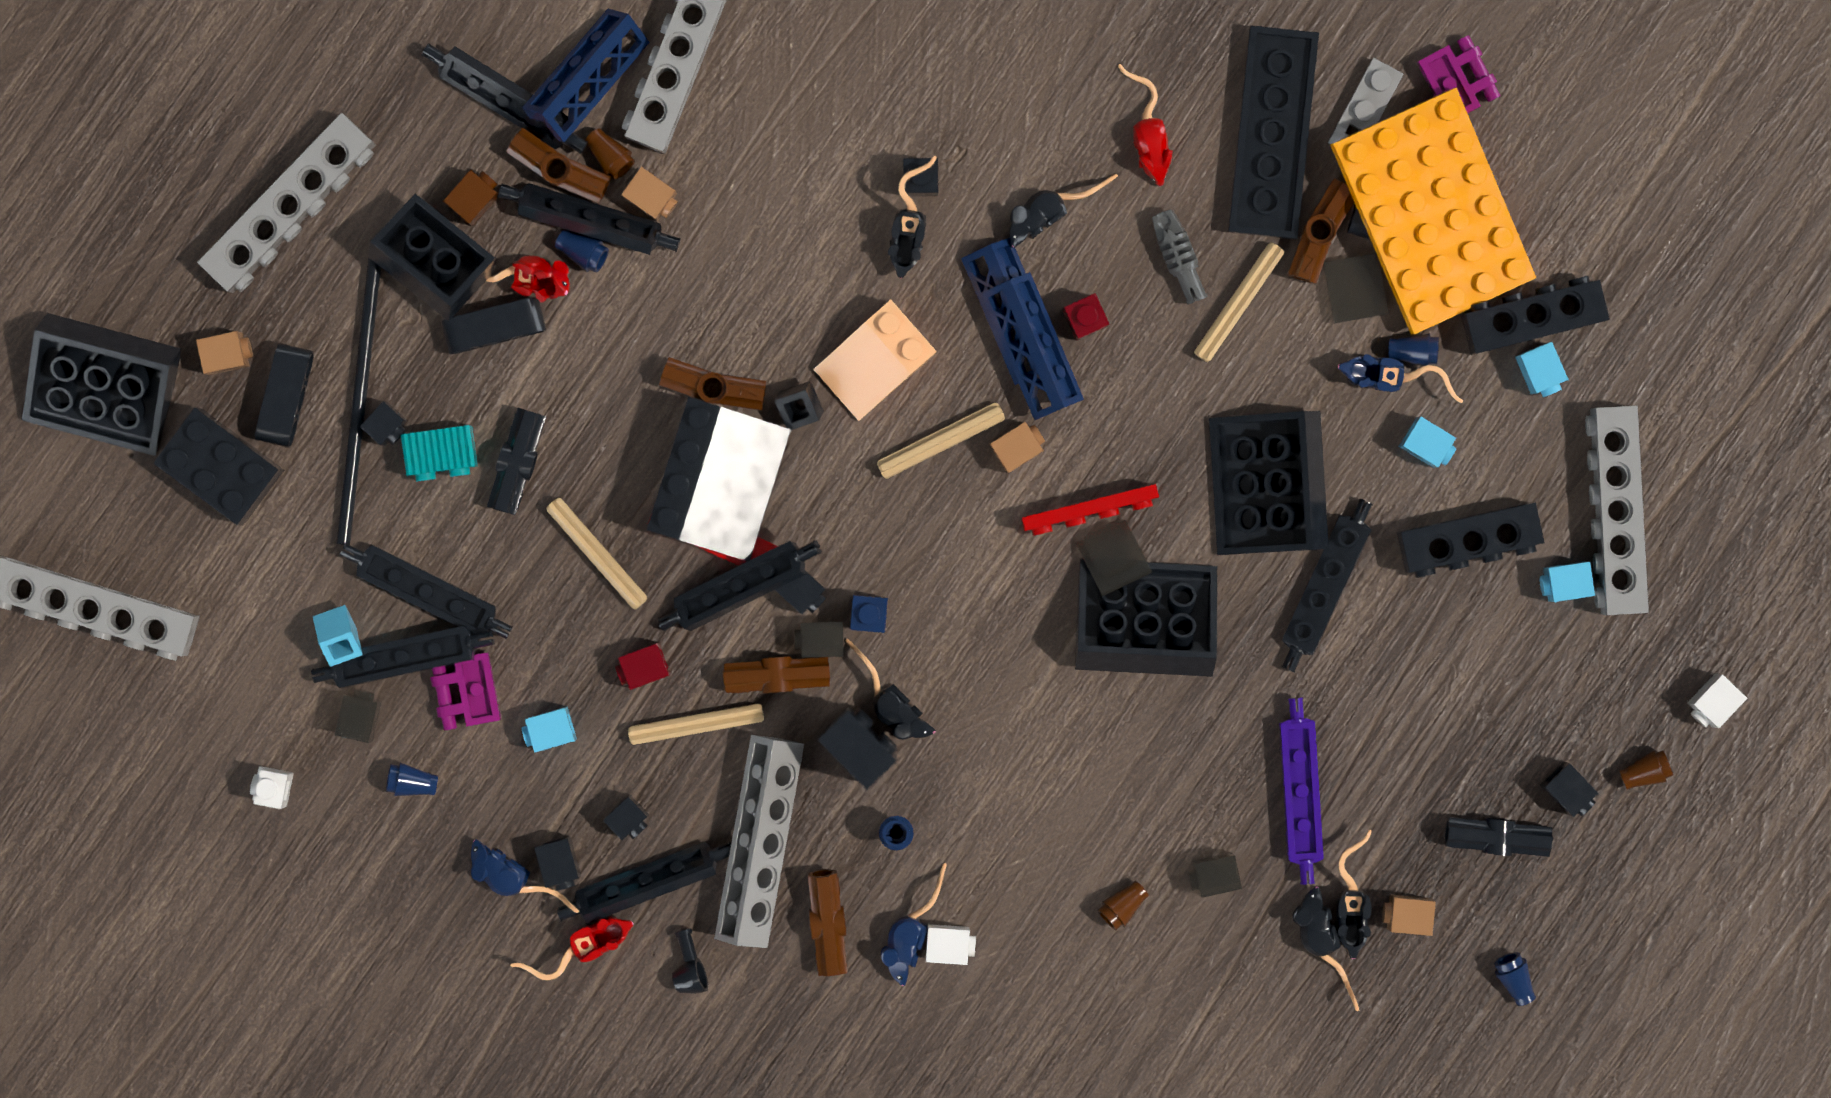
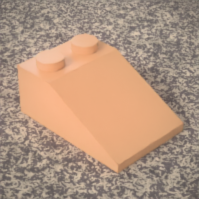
(875, 360)

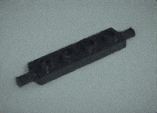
(496, 93)
(588, 218)
(1326, 585)
(739, 586)
(425, 590)
(406, 657)
(646, 882)

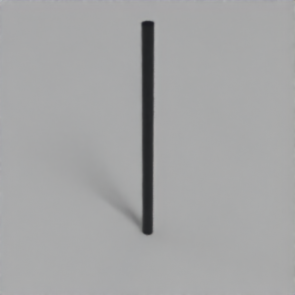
(358, 403)

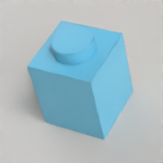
(1542, 369)
(1428, 443)
(1567, 582)
(337, 635)
(549, 730)

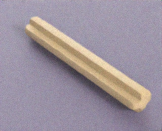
(1239, 302)
(941, 440)
(596, 553)
(696, 724)

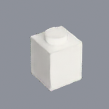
(1716, 701)
(949, 944)

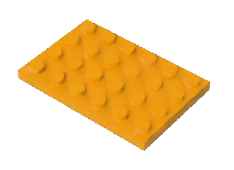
(1433, 211)

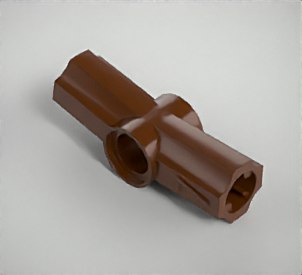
(539, 156)
(1311, 251)
(691, 379)
(776, 675)
(827, 922)

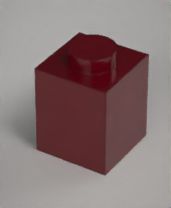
(1086, 316)
(642, 666)

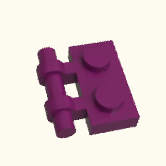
(1444, 72)
(476, 692)

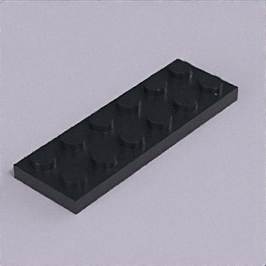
(1273, 132)

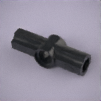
(516, 461)
(1498, 836)

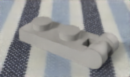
(1368, 99)

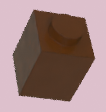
(472, 196)

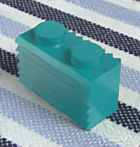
(439, 451)

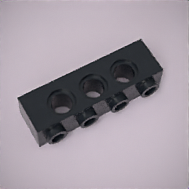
(1589, 310)
(1522, 519)

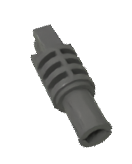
(1179, 254)

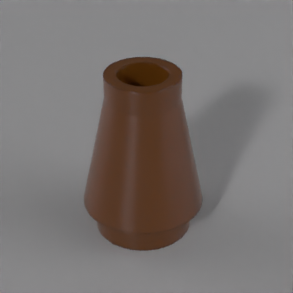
(610, 154)
(1648, 770)
(1121, 907)

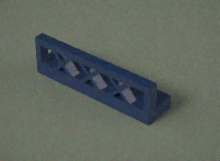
(577, 68)
(1003, 266)
(1037, 343)

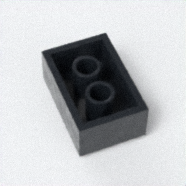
(431, 257)
(219, 466)
(859, 747)

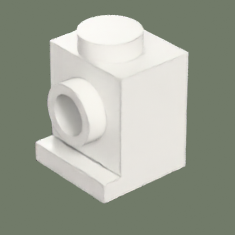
(271, 787)

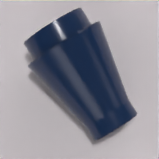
(584, 251)
(1415, 349)
(407, 781)
(892, 842)
(1515, 976)

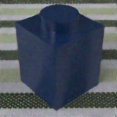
(869, 613)

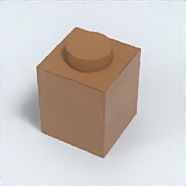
(650, 195)
(224, 352)
(1018, 446)
(1409, 915)

